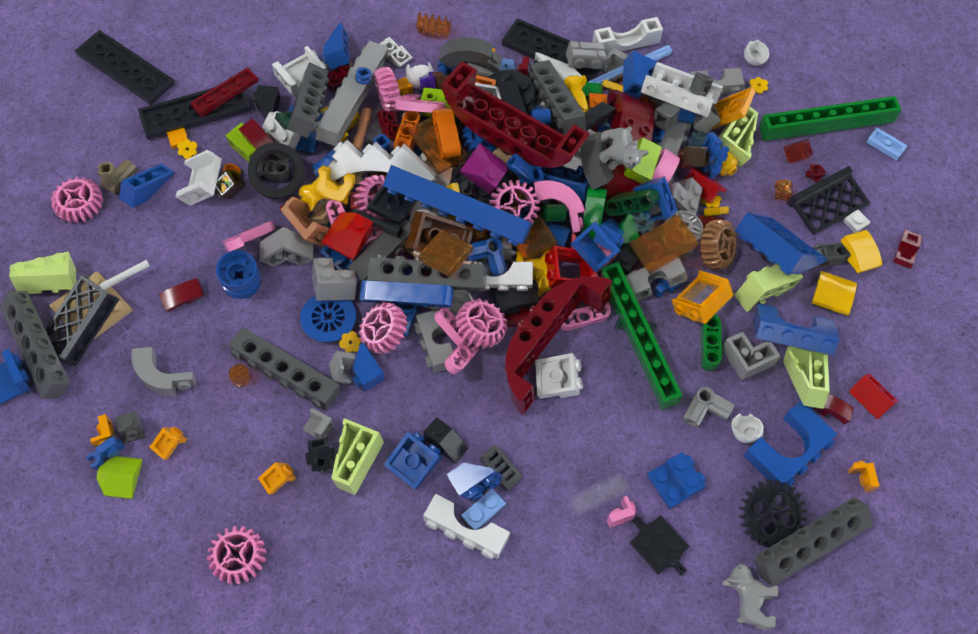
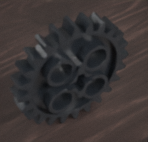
(766, 495)

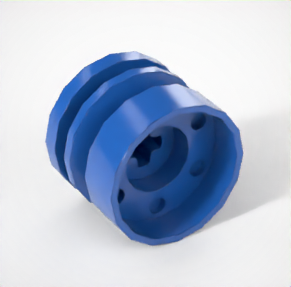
(236, 265)

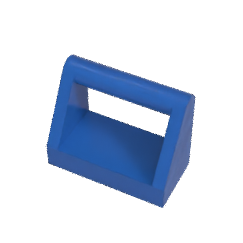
(666, 200)
(589, 250)

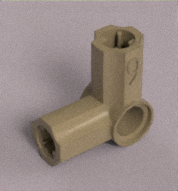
(112, 177)

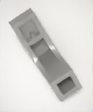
(165, 384)

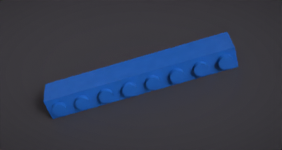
(457, 204)

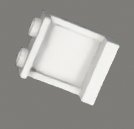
(292, 72)
(203, 178)

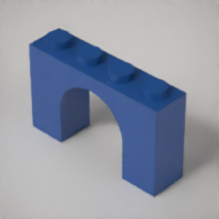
(634, 72)
(819, 337)
(815, 435)

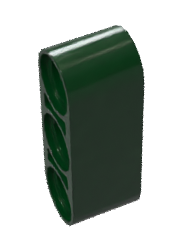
(639, 200)
(552, 211)

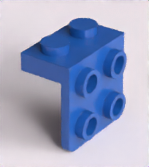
(12, 377)

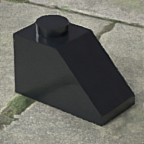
(266, 99)
(445, 439)

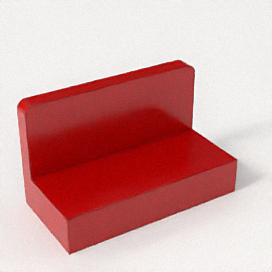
(709, 186)
(873, 395)

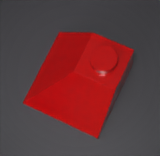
(348, 234)

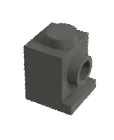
(130, 426)

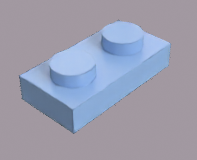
(886, 144)
(483, 510)

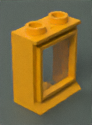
(703, 297)

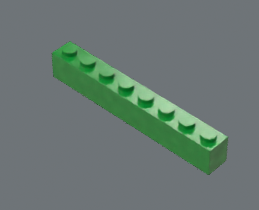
(829, 118)
(642, 338)

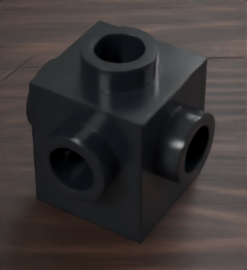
(320, 455)

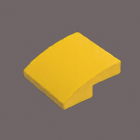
(863, 251)
(834, 293)

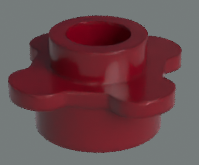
(817, 169)

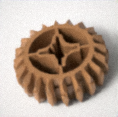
(718, 244)

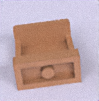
(297, 213)

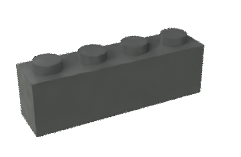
(383, 245)

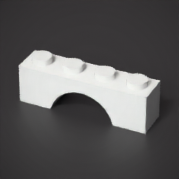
(644, 34)
(518, 276)
(489, 539)

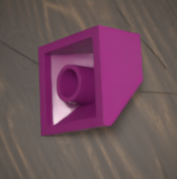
(484, 169)

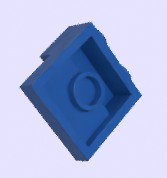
(413, 459)
(677, 480)

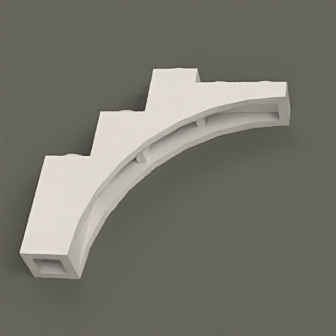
(376, 159)

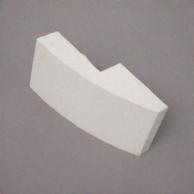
(396, 54)

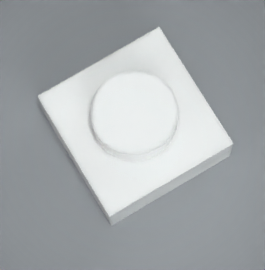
(856, 221)

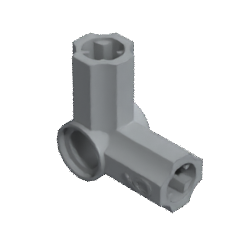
(714, 404)

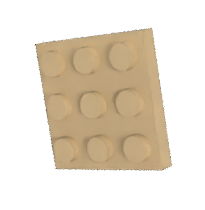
(119, 312)

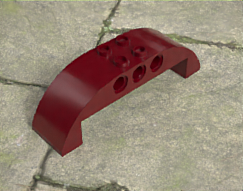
(640, 117)
(506, 125)
(541, 327)

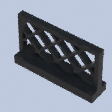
(821, 187)
(87, 327)

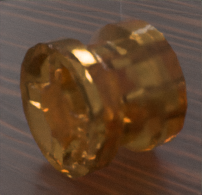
(783, 189)
(239, 371)

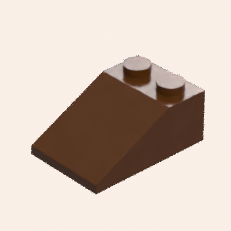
(427, 226)

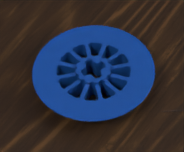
(310, 310)

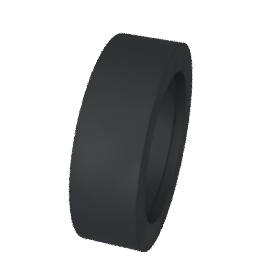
(285, 150)

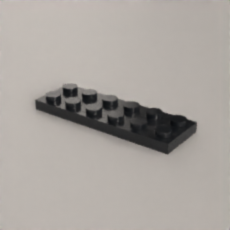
(531, 39)
(125, 67)
(179, 114)

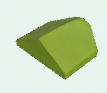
(119, 476)

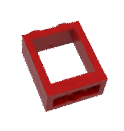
(568, 255)

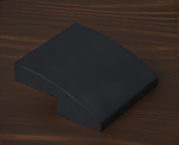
(513, 300)

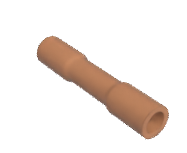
(364, 120)

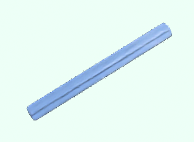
(618, 72)

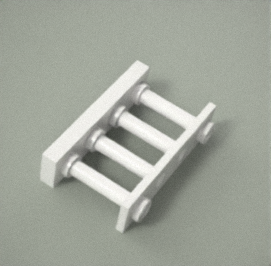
(673, 87)

